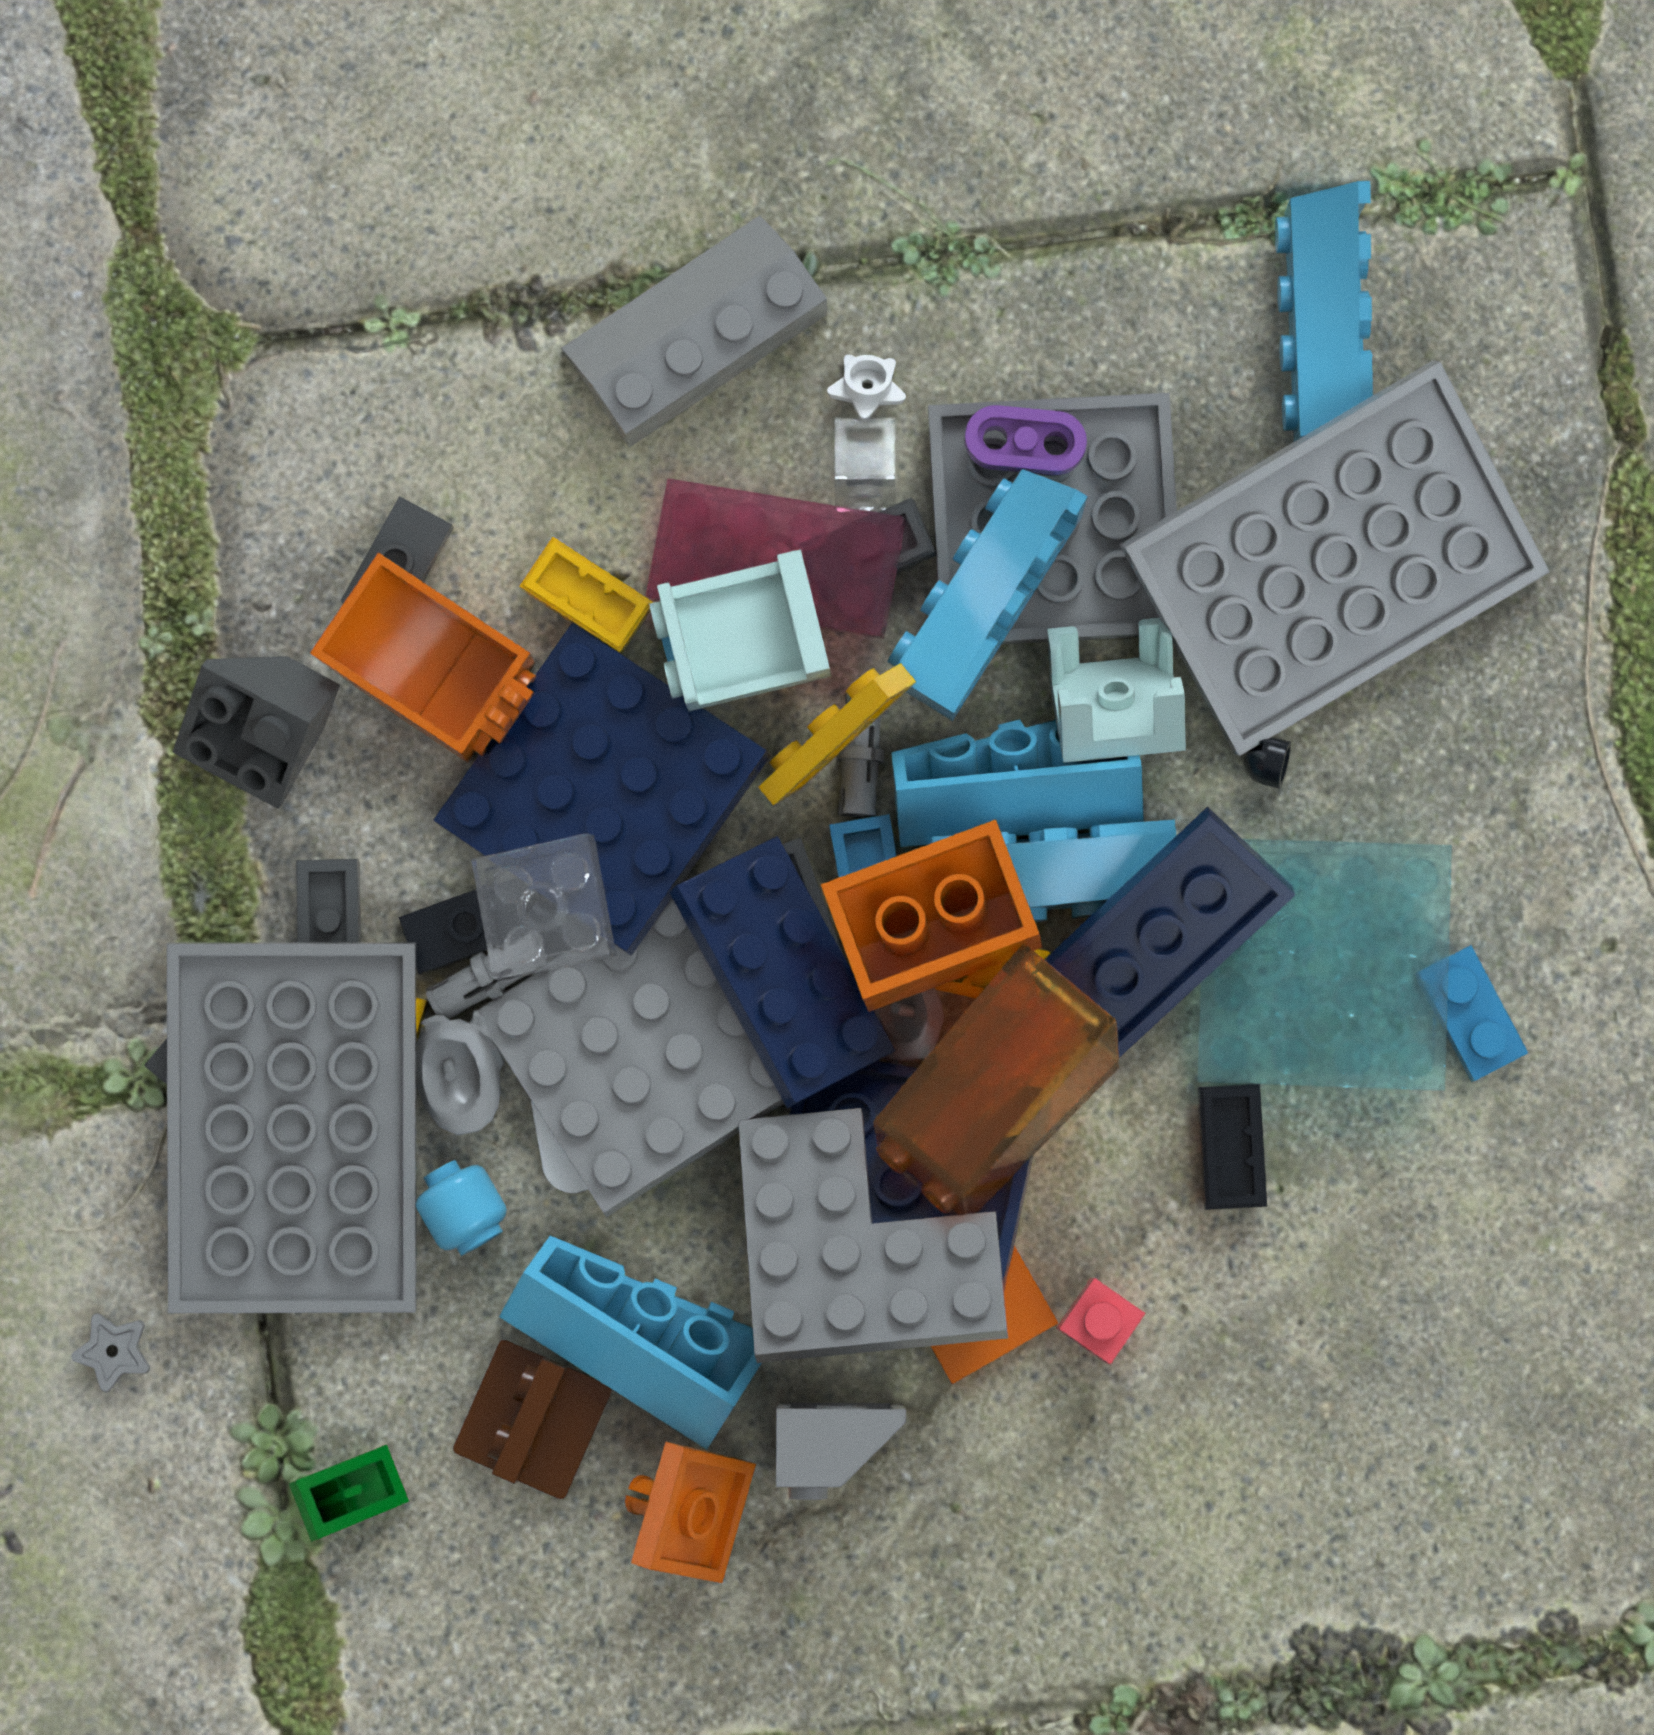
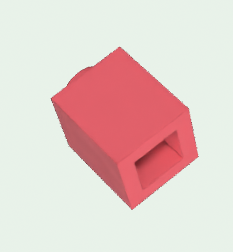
(1100, 1320)

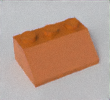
(931, 915)

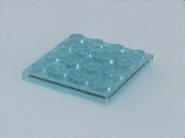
(1341, 977)

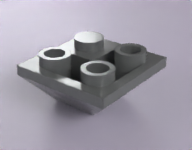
(255, 722)

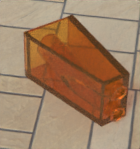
(998, 1084)

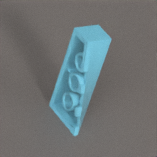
(1324, 305)
(989, 589)
(1012, 779)
(1085, 868)
(636, 1337)

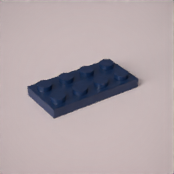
(1171, 925)
(781, 971)

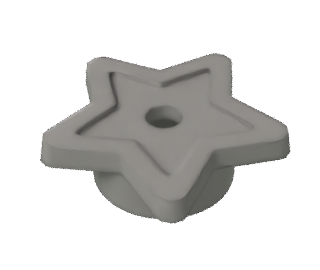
(128, 1359)

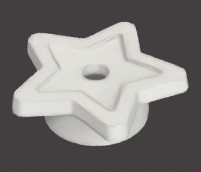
(867, 370)

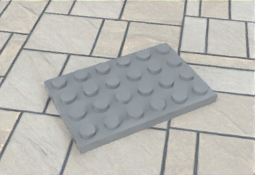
(1335, 557)
(291, 1127)

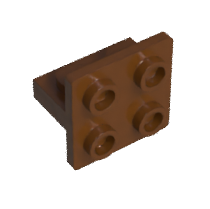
(532, 1419)

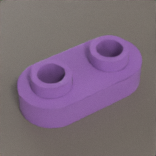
(1025, 437)

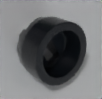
(1268, 762)

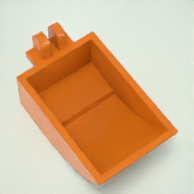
(427, 660)

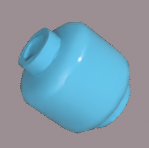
(461, 1207)

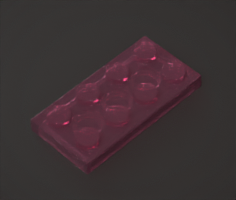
(722, 530)

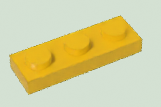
(835, 731)

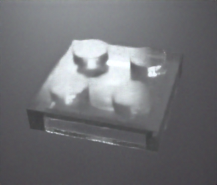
(543, 907)

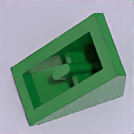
(348, 1492)

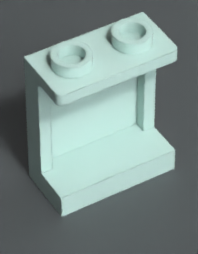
(741, 633)

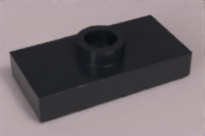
(445, 932)
(1232, 1147)

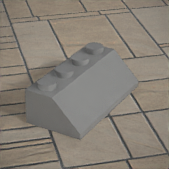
(696, 330)
(829, 1443)

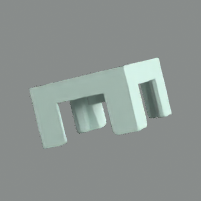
(1118, 703)

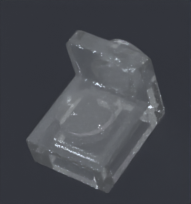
(865, 463)

